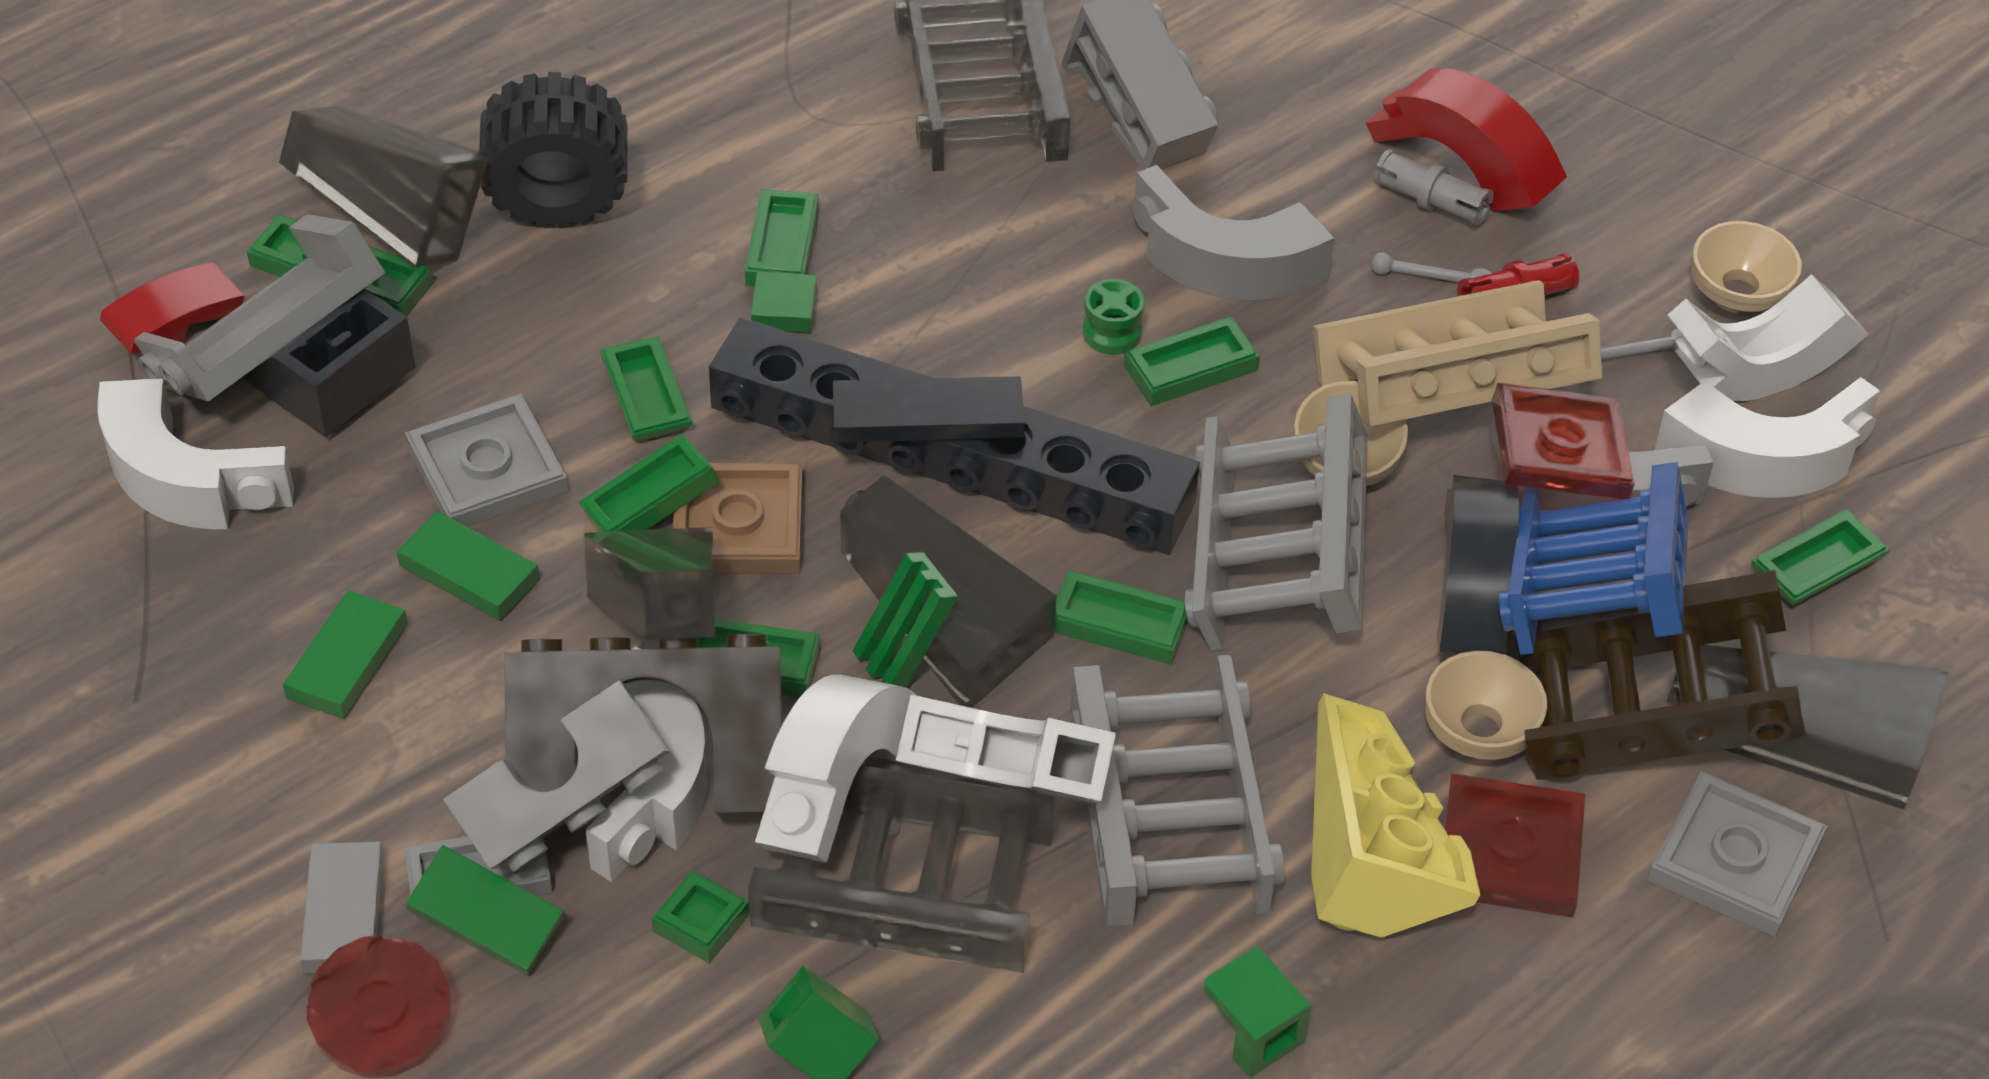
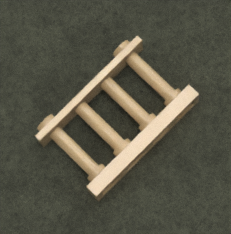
(1456, 352)

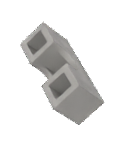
(511, 819)

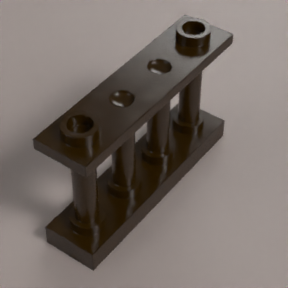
(1713, 613)

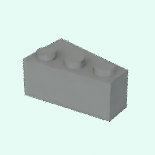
(1141, 80)

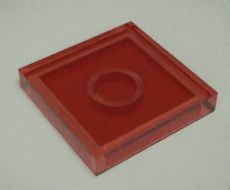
(1562, 441)
(1520, 841)

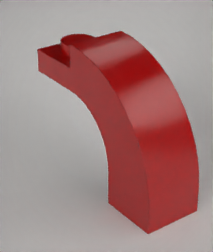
(1482, 127)

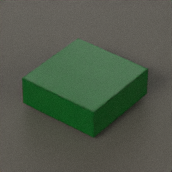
(784, 301)
(700, 916)

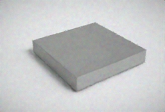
(486, 461)
(1737, 853)

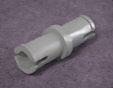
(1433, 187)

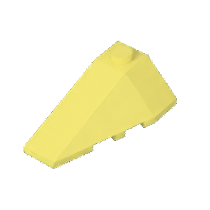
(1375, 835)

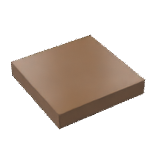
(753, 517)

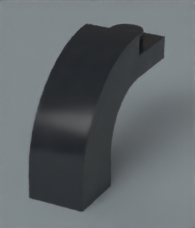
(1478, 564)

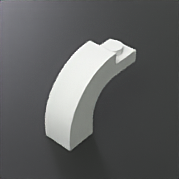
(1771, 350)
(1767, 453)
(177, 479)
(1007, 750)
(818, 756)
(666, 804)

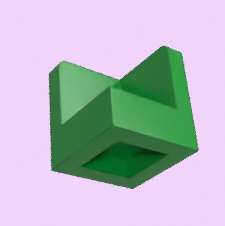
(1262, 1006)
(818, 1027)

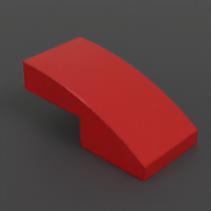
(171, 304)

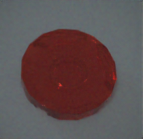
(379, 1006)

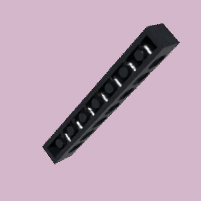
(1054, 470)

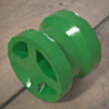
(1113, 316)

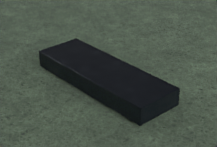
(928, 409)

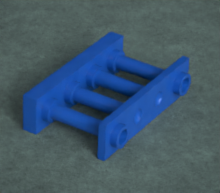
(1655, 567)

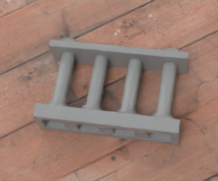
(1335, 538)
(1119, 820)

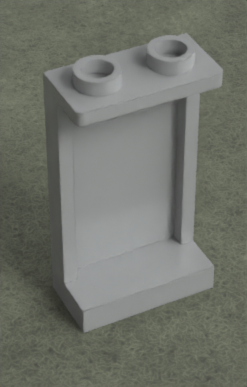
(334, 272)

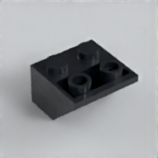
(339, 363)

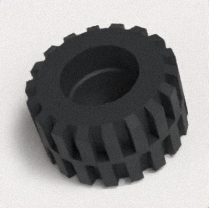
(553, 150)

